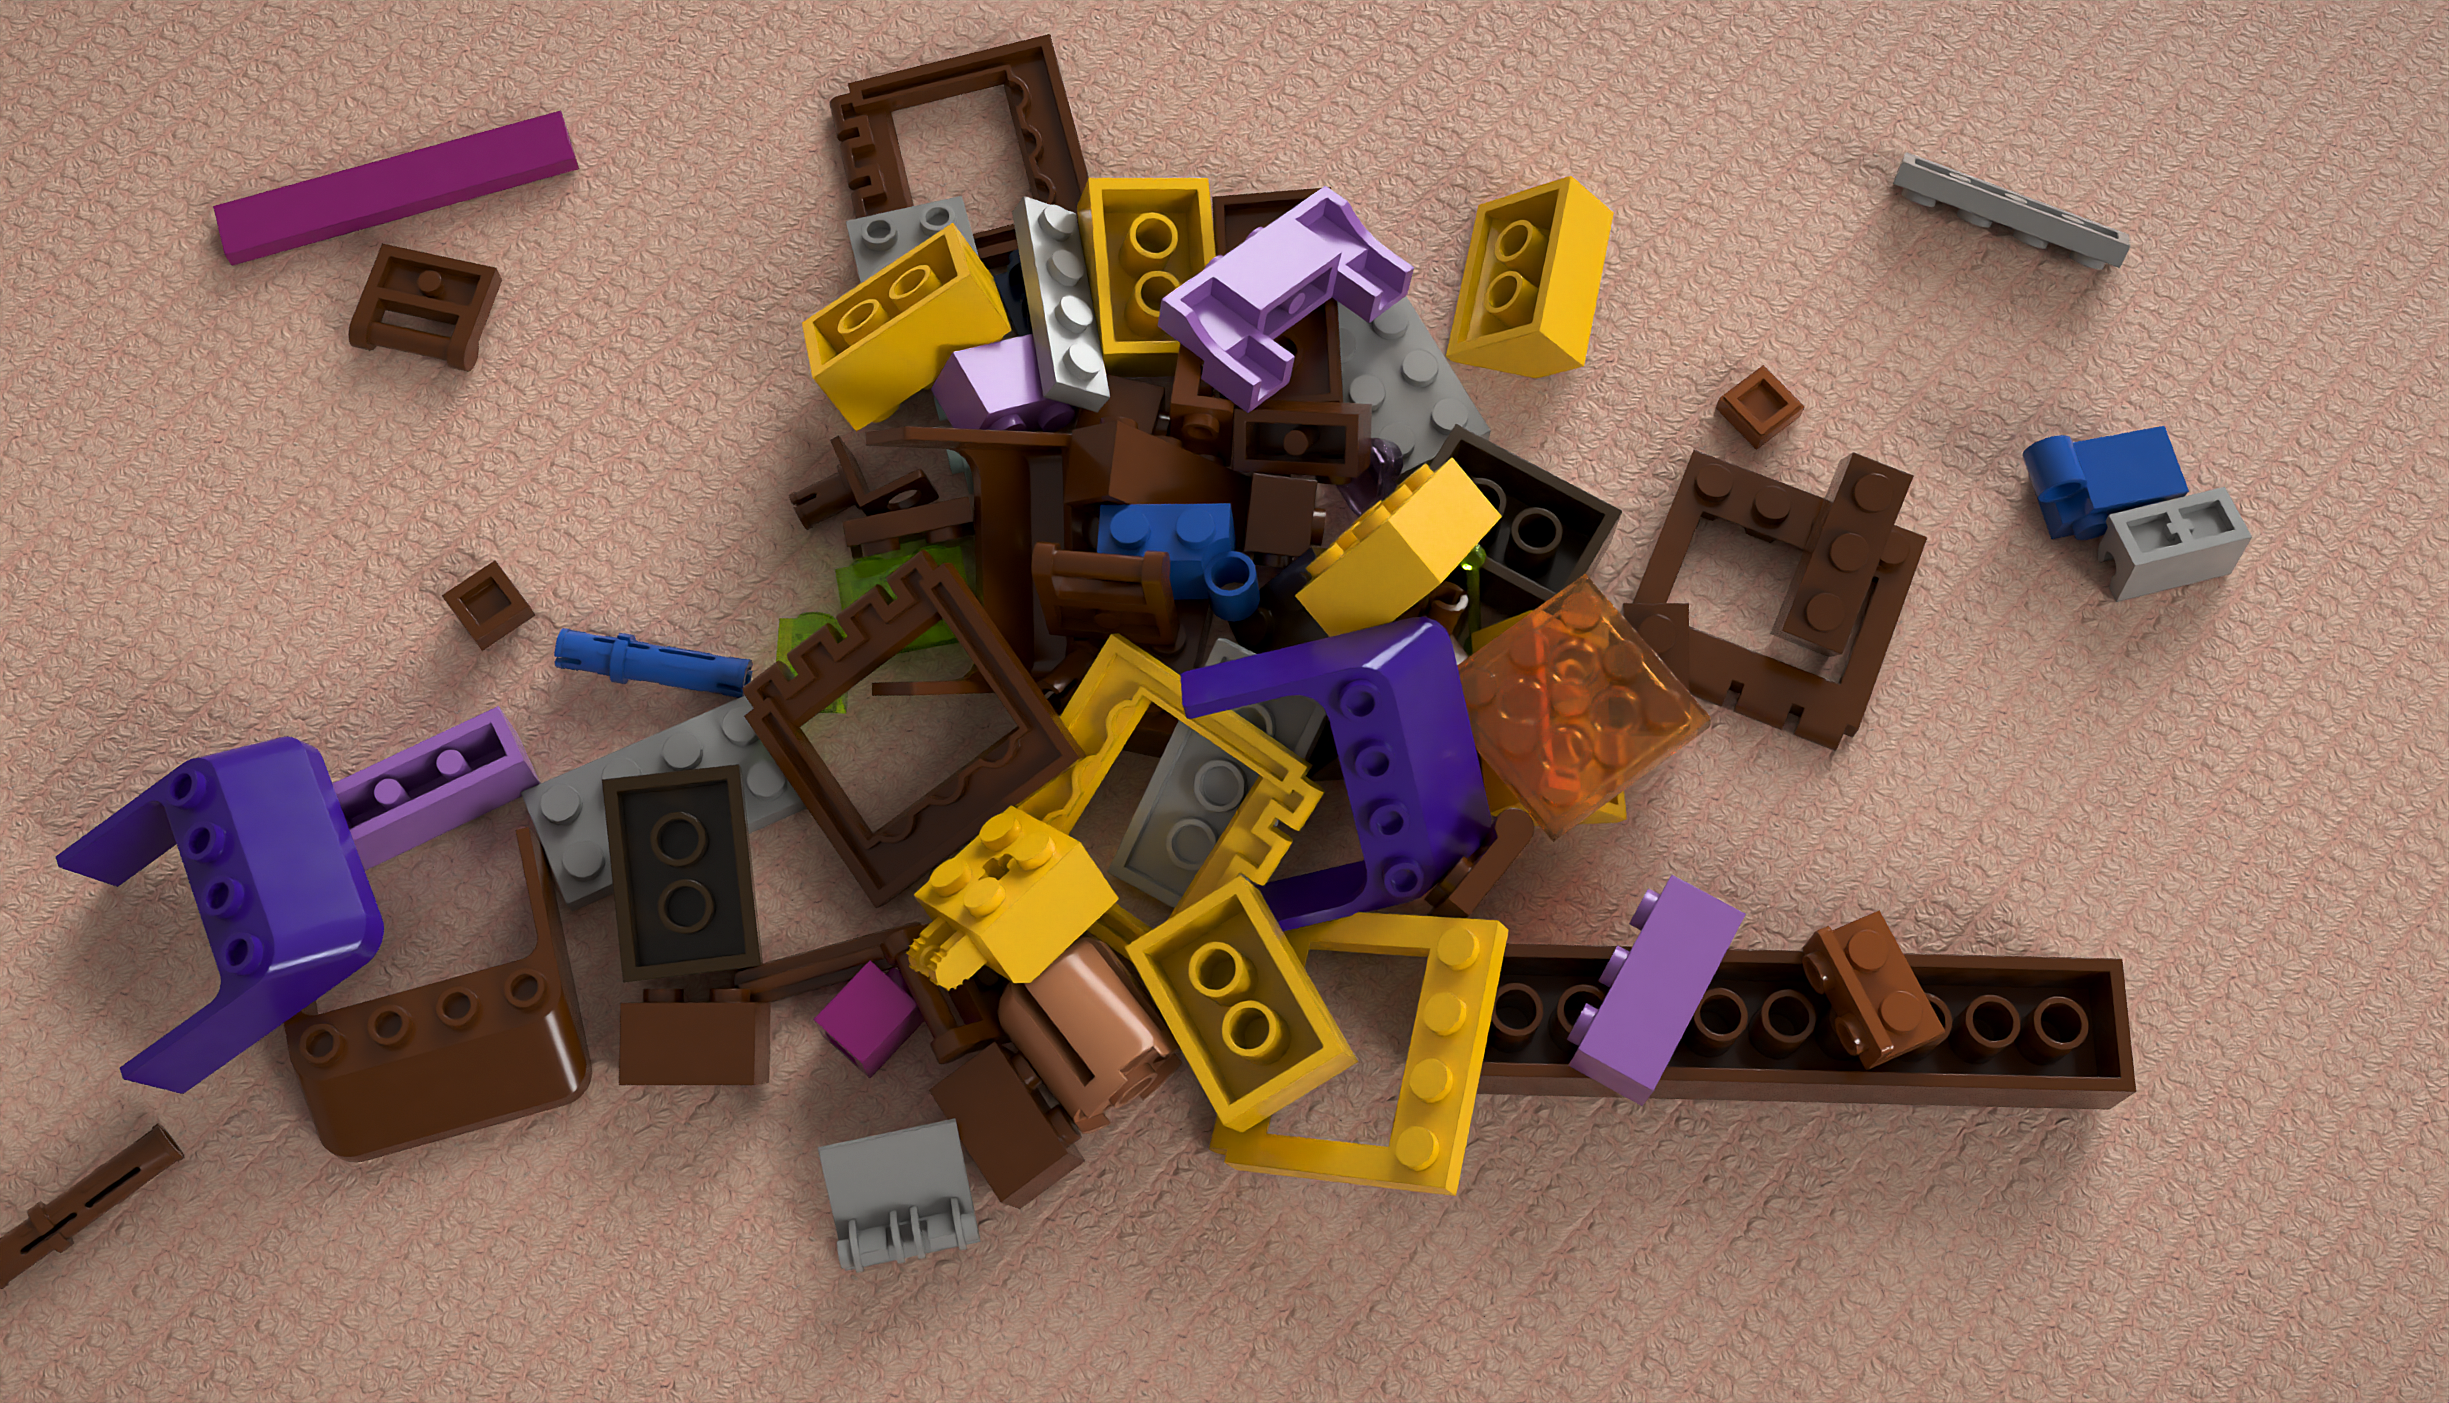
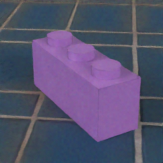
(434, 786)
(1653, 988)

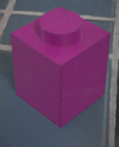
(870, 1018)

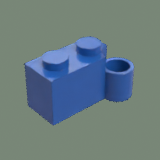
(2100, 477)
(1199, 548)

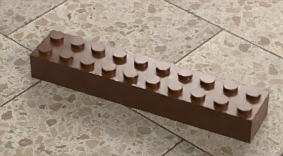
(2012, 1035)

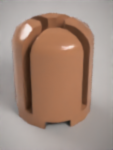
(1090, 1033)

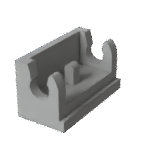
(2173, 543)

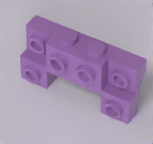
(1272, 283)

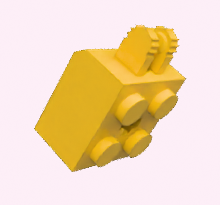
(1008, 902)

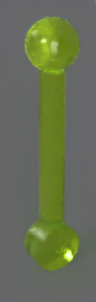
(1471, 564)

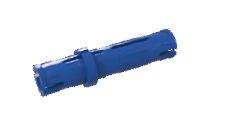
(635, 660)

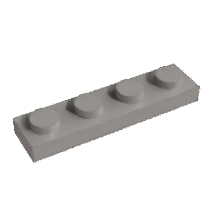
(2032, 220)
(1060, 305)

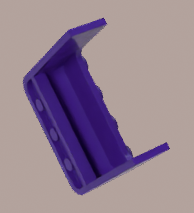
(270, 883)

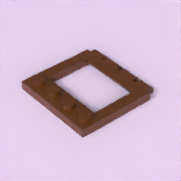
(1037, 110)
(1765, 685)
(959, 806)

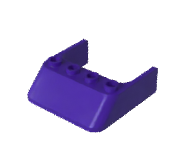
(1401, 753)

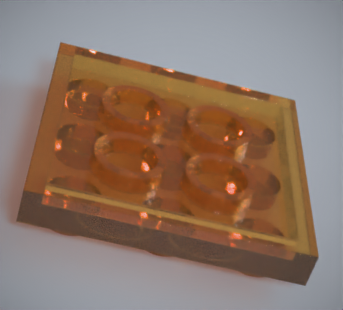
(1574, 707)

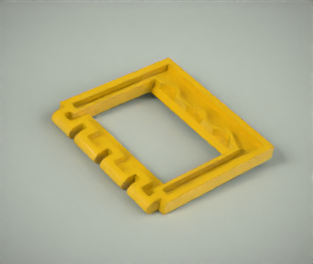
(1102, 720)
(1439, 1069)

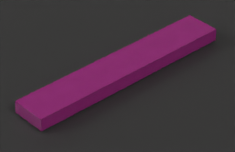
(395, 188)

